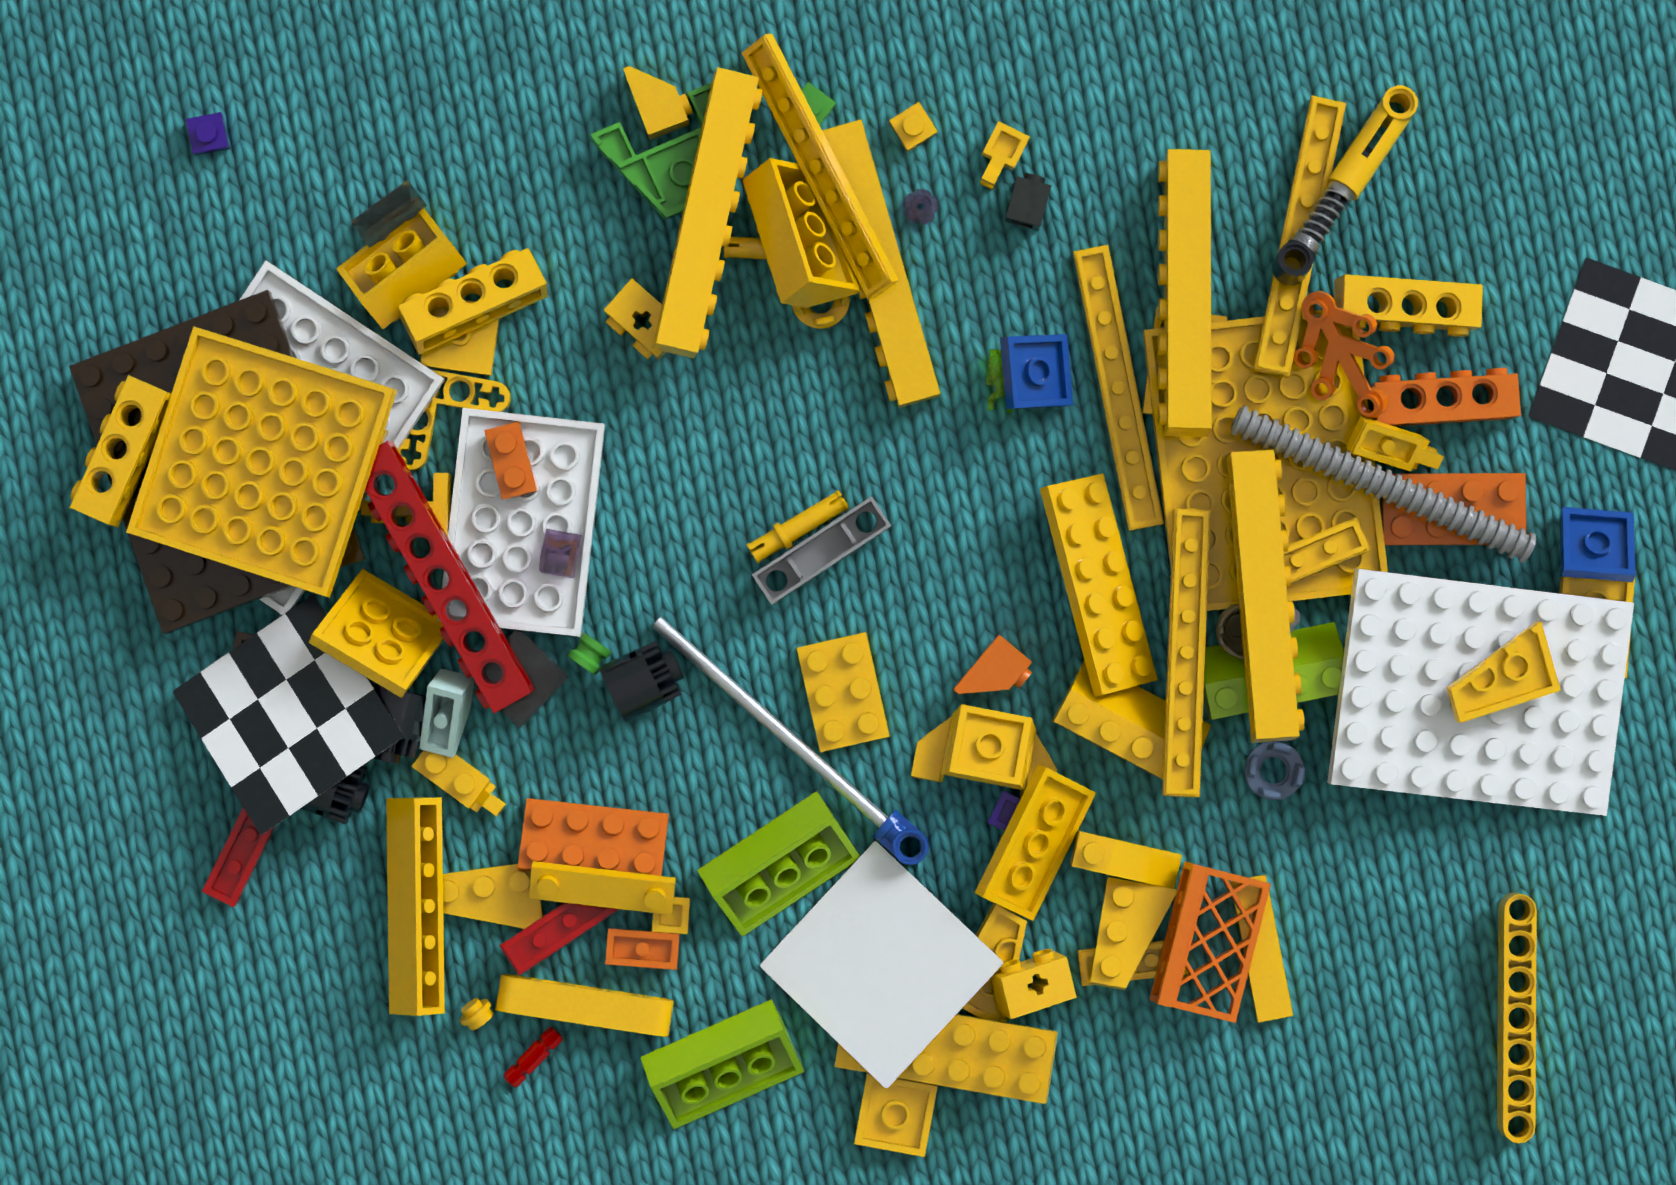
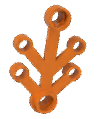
(1341, 349)

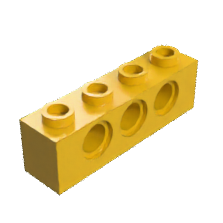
(1461, 300)
(463, 317)
(125, 472)

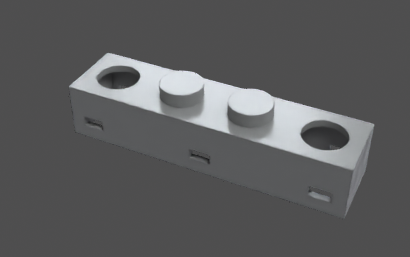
(821, 550)

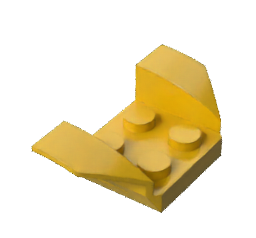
(982, 748)

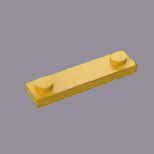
(602, 888)

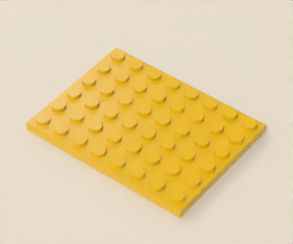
(1196, 467)

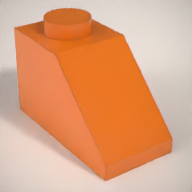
(996, 669)

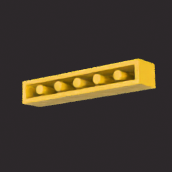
(415, 906)

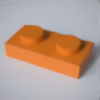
(510, 460)
(642, 948)

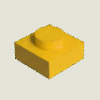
(913, 126)
(674, 923)

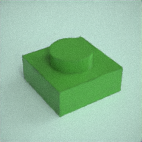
(819, 102)

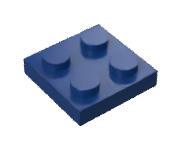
(1036, 371)
(1597, 544)

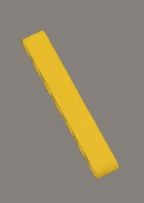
(1526, 1032)

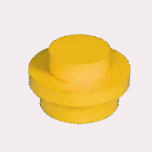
(476, 1013)

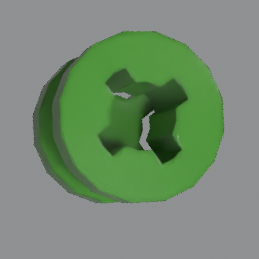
(589, 653)

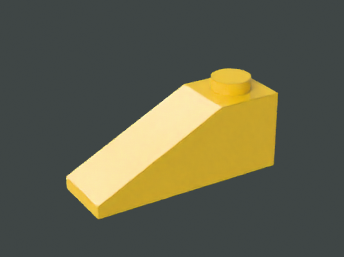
(1125, 859)

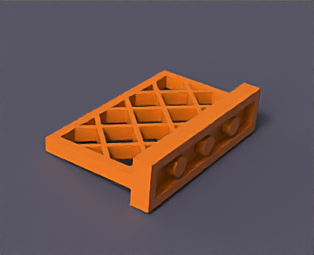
(1180, 935)

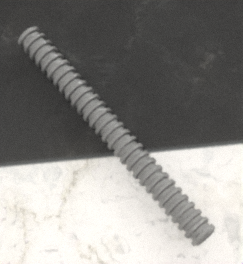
(1384, 484)

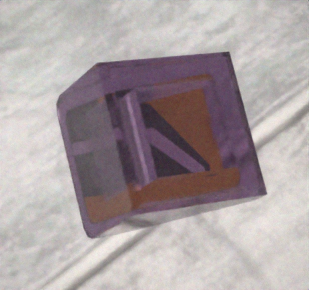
(560, 553)

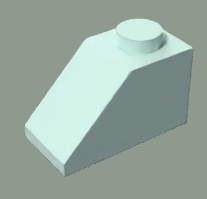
(446, 712)

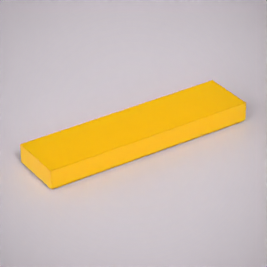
(1266, 970)

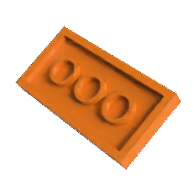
(1493, 493)
(593, 837)

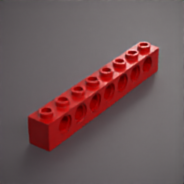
(460, 586)

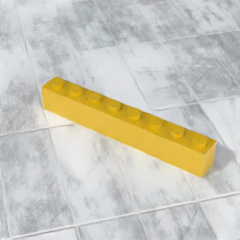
(706, 213)
(1186, 293)
(893, 311)
(1263, 596)

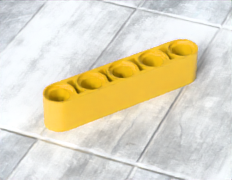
(584, 1005)

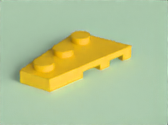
(1507, 677)
(491, 896)
(1126, 928)
(1003, 935)

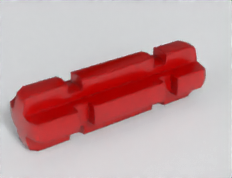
(533, 1057)

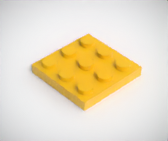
(379, 633)

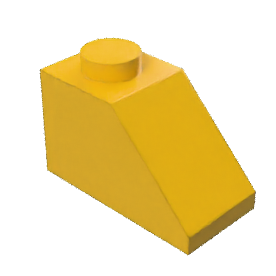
(658, 103)

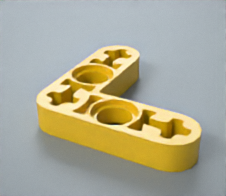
(431, 410)

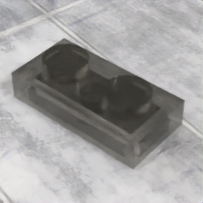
(388, 214)

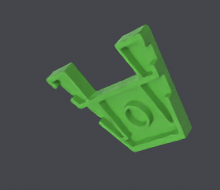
(660, 172)

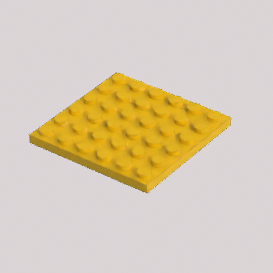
(261, 461)

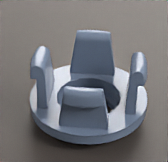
(1294, 770)

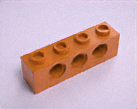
(1501, 404)

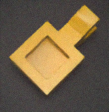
(1003, 150)

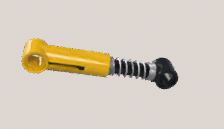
(1346, 182)

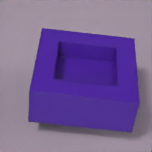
(207, 133)
(1003, 810)

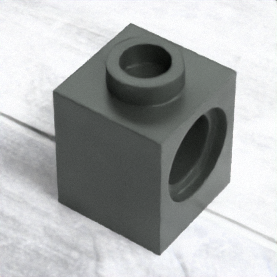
(1028, 201)

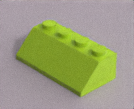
(1317, 663)
(778, 864)
(722, 1064)

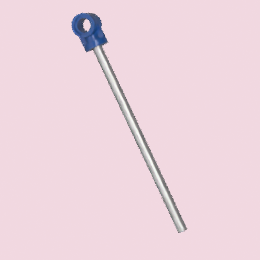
(891, 829)

